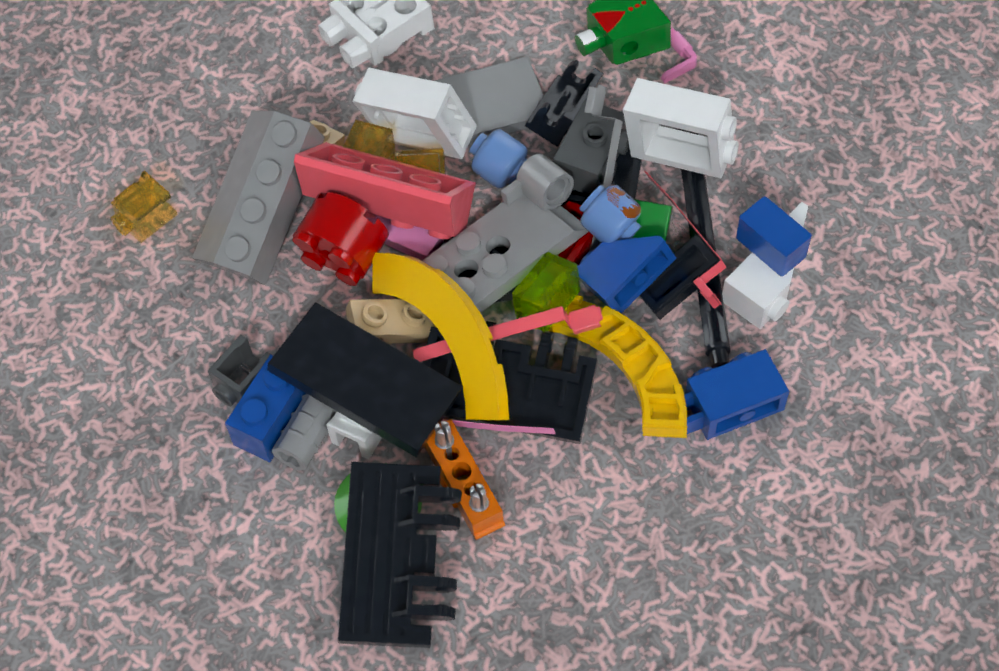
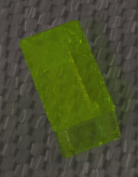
(547, 286)

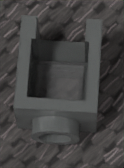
(235, 371)

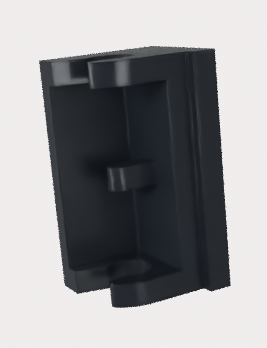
(561, 104)

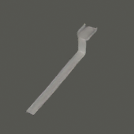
(594, 106)

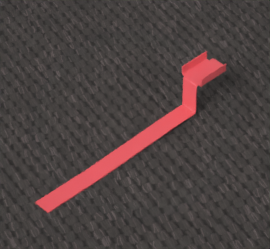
(701, 281)
(578, 320)

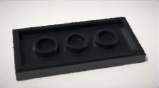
(365, 379)

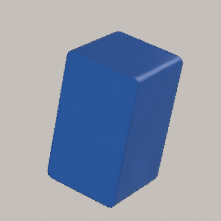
(773, 236)

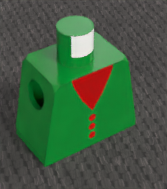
(624, 30)

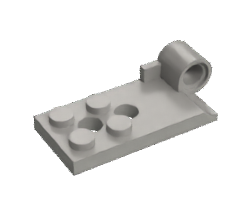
(525, 222)

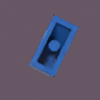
(624, 269)

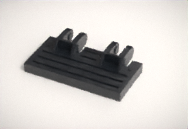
(535, 392)
(388, 557)

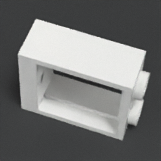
(684, 109)
(417, 110)

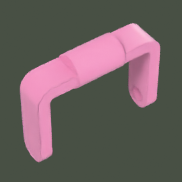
(684, 49)

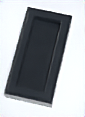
(677, 279)

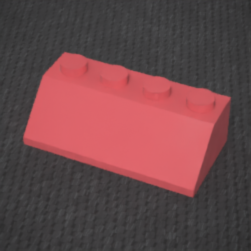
(388, 188)

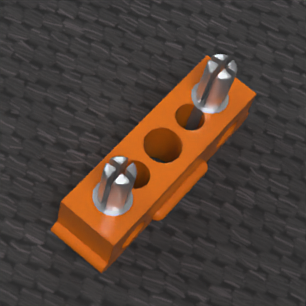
(477, 501)

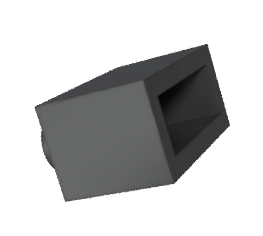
(587, 148)

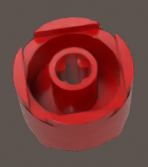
(339, 237)

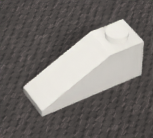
(756, 289)

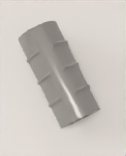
(303, 433)

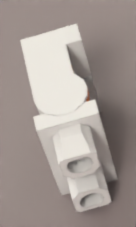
(374, 27)

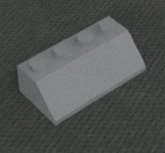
(257, 196)

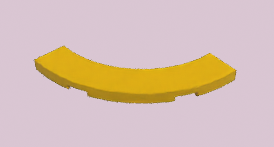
(458, 323)
(643, 365)

